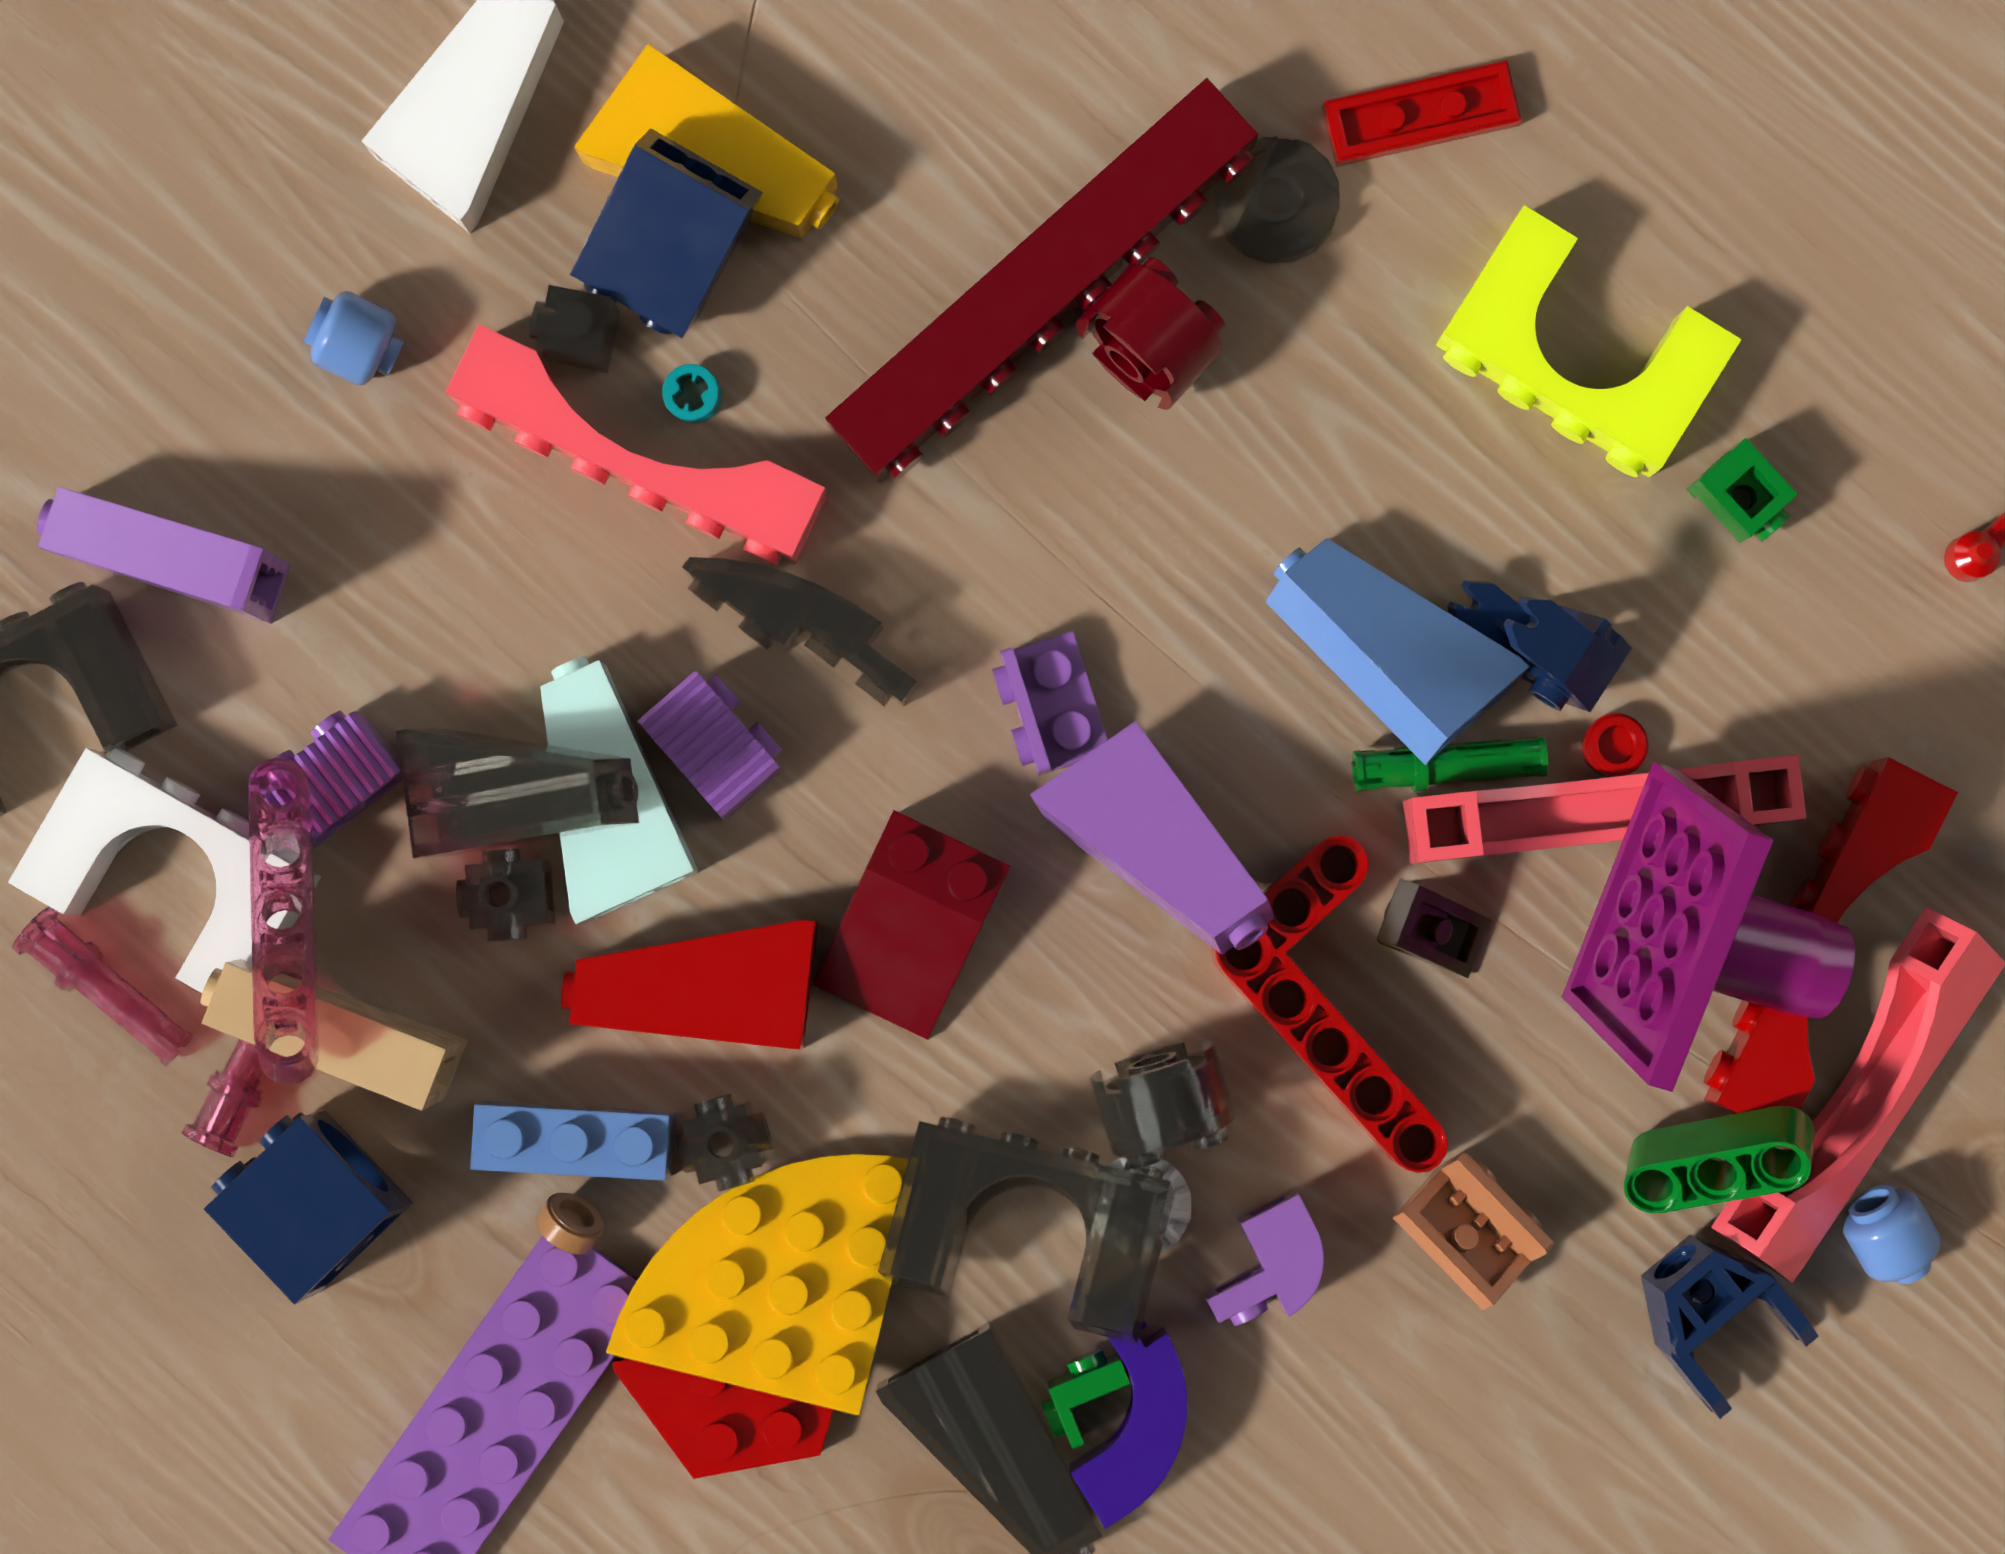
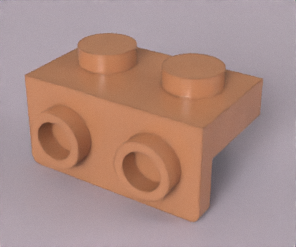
(1473, 1229)

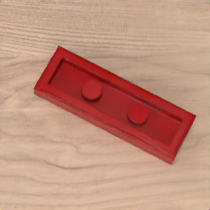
(1421, 113)

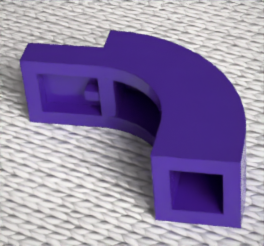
(1143, 1448)

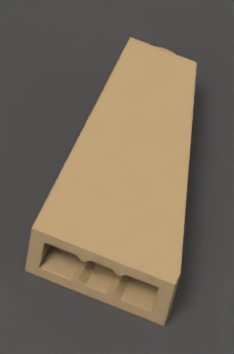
(355, 1039)

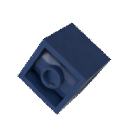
(306, 1203)

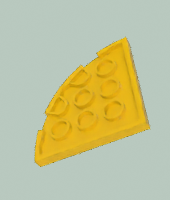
(774, 1284)

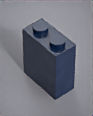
(665, 233)

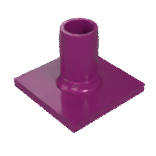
(1686, 925)

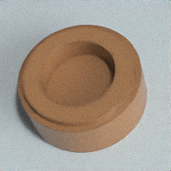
(570, 1223)

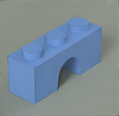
(573, 1141)

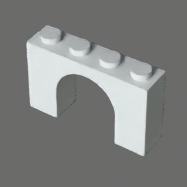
(108, 806)

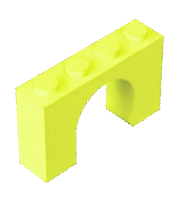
(1632, 422)

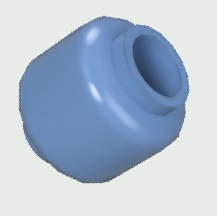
(353, 338)
(1891, 1234)

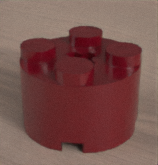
(1152, 333)

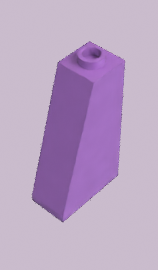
(163, 553)
(1153, 835)

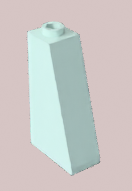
(622, 862)

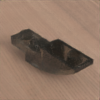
(783, 605)

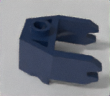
(1566, 649)
(1698, 1292)

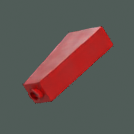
(714, 987)

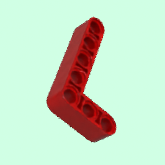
(1317, 1013)

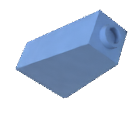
(1393, 647)

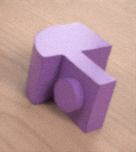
(1288, 1259)

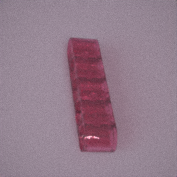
(287, 949)

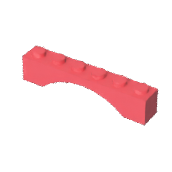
(754, 501)
(1585, 810)
(1925, 1004)

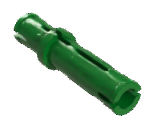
(1454, 764)

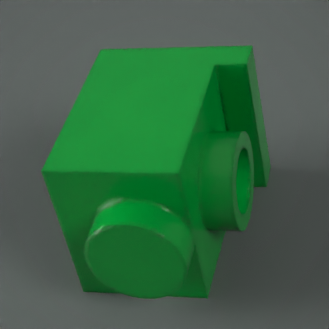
(1745, 469)

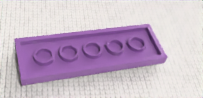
(493, 1410)

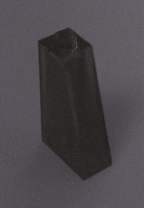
(500, 792)
(990, 1436)

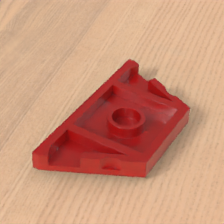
(723, 1425)

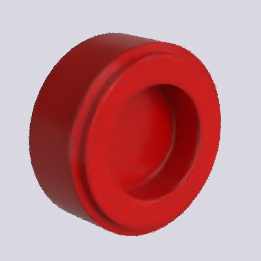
(1614, 745)

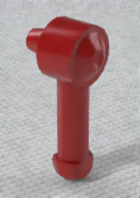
(1976, 552)

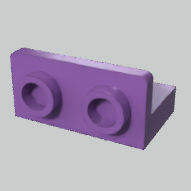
(1052, 703)

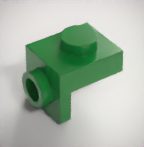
(1088, 1378)

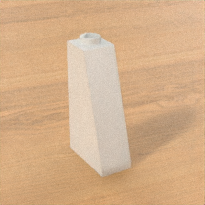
(466, 105)

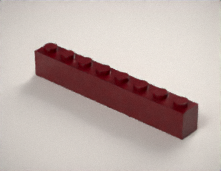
(1043, 281)

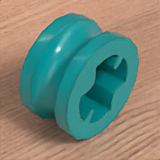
(711, 397)

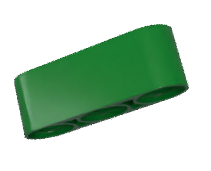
(1742, 1139)

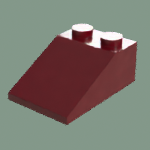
(911, 924)

